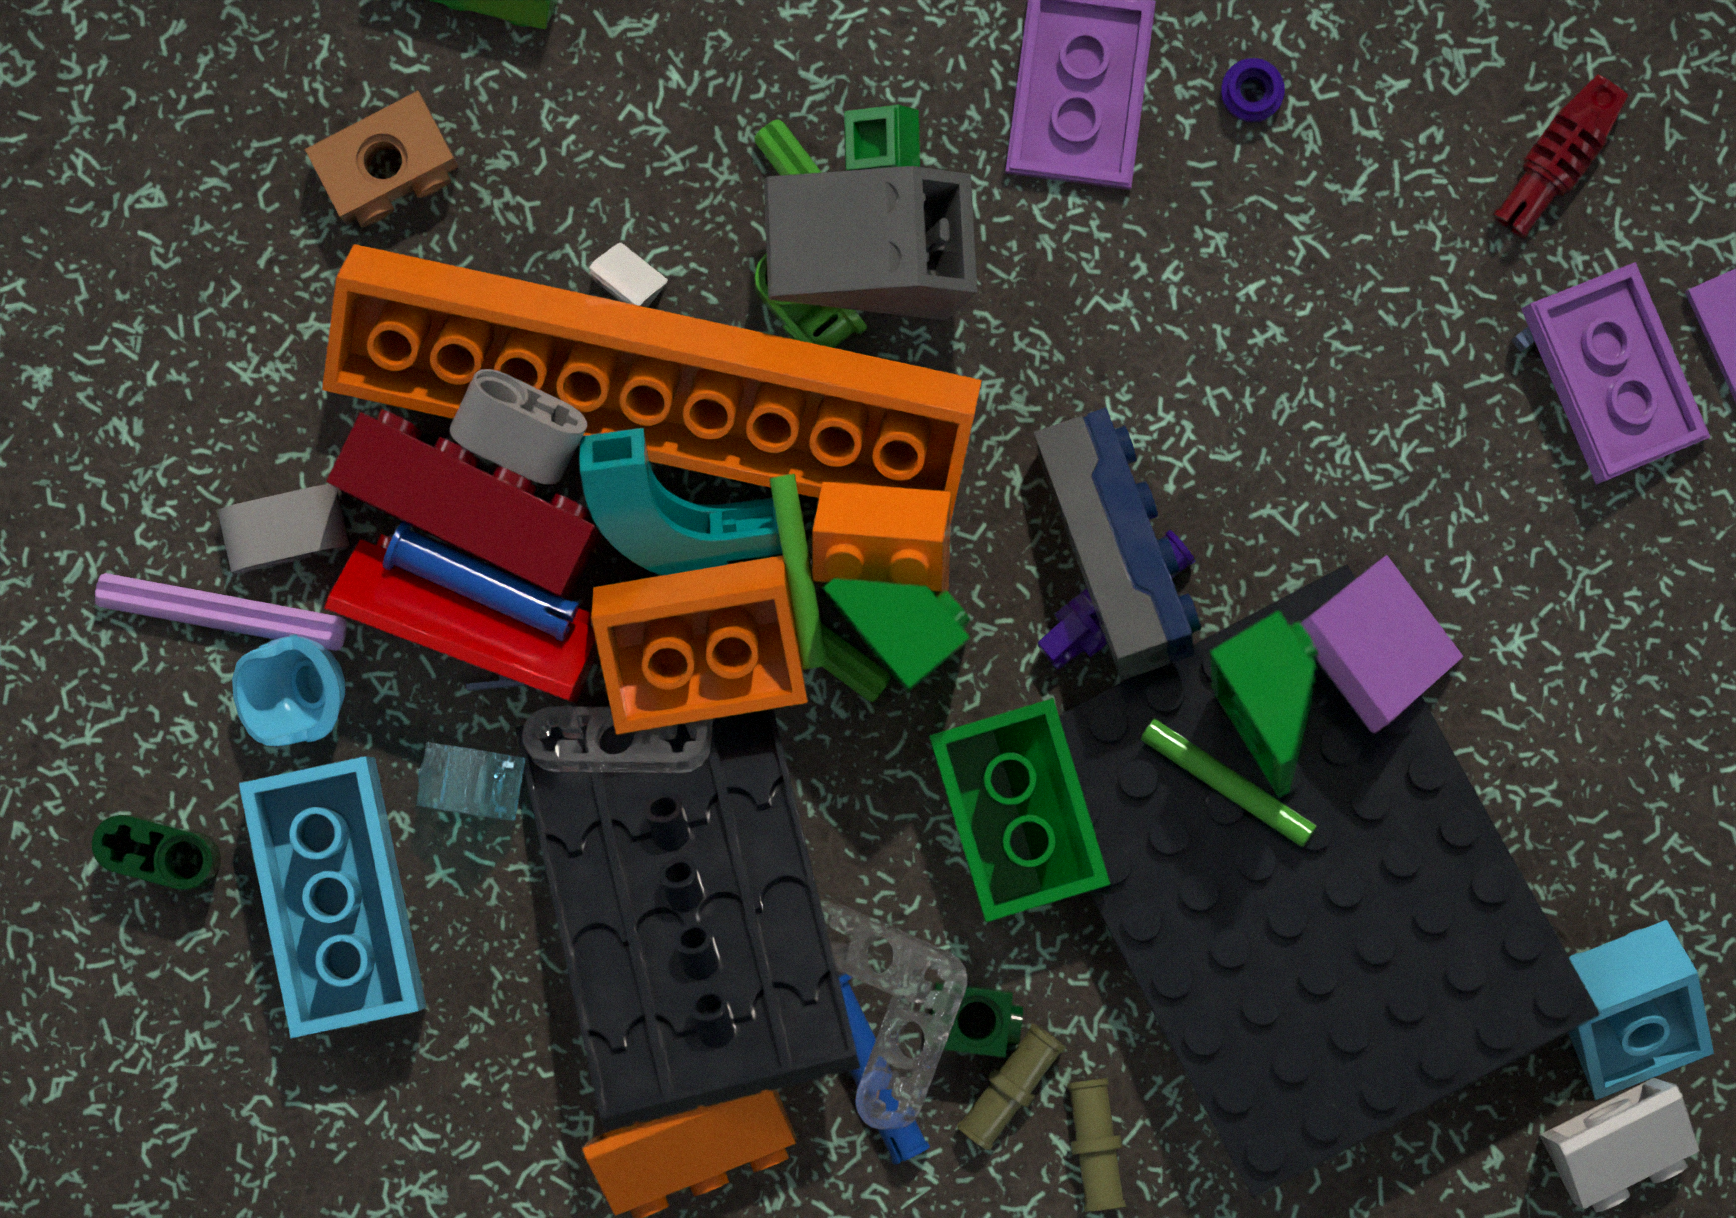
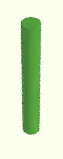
(798, 571)
(1228, 783)

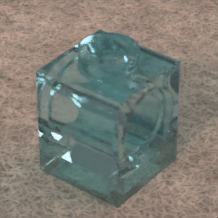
(470, 781)

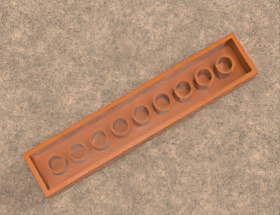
(699, 388)

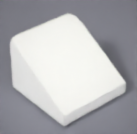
(627, 276)

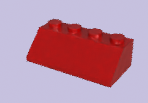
(462, 627)

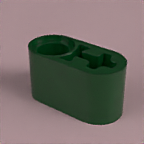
(147, 832)

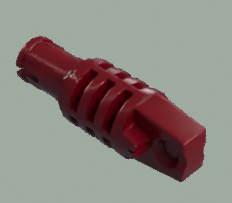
(1563, 153)

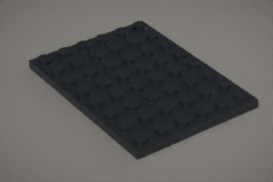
(1326, 977)

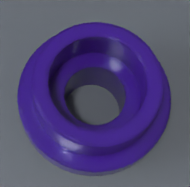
(1256, 70)

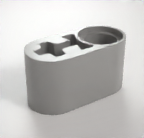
(518, 426)
(283, 528)

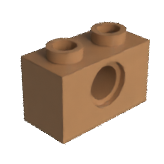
(346, 157)

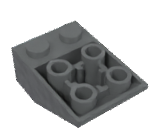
(872, 240)

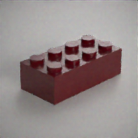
(464, 506)

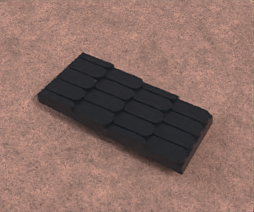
(690, 924)

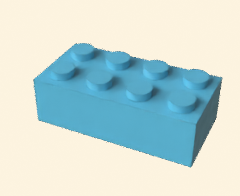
(332, 896)

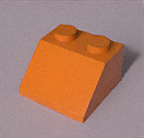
(882, 535)

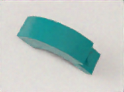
(658, 527)

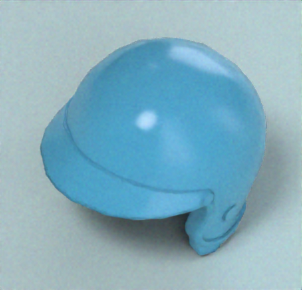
(288, 691)

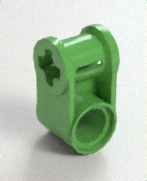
(804, 320)

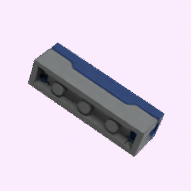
(1115, 543)

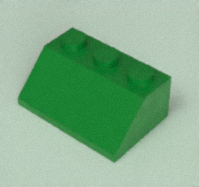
(902, 625)
(1266, 692)
(1019, 810)

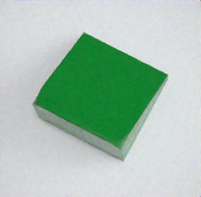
(881, 137)

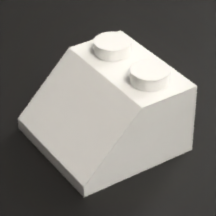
(1622, 1143)

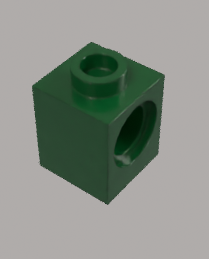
(1006, 1025)

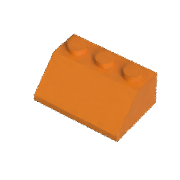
(698, 645)
(687, 1149)

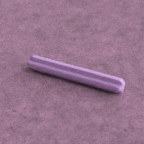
(218, 611)

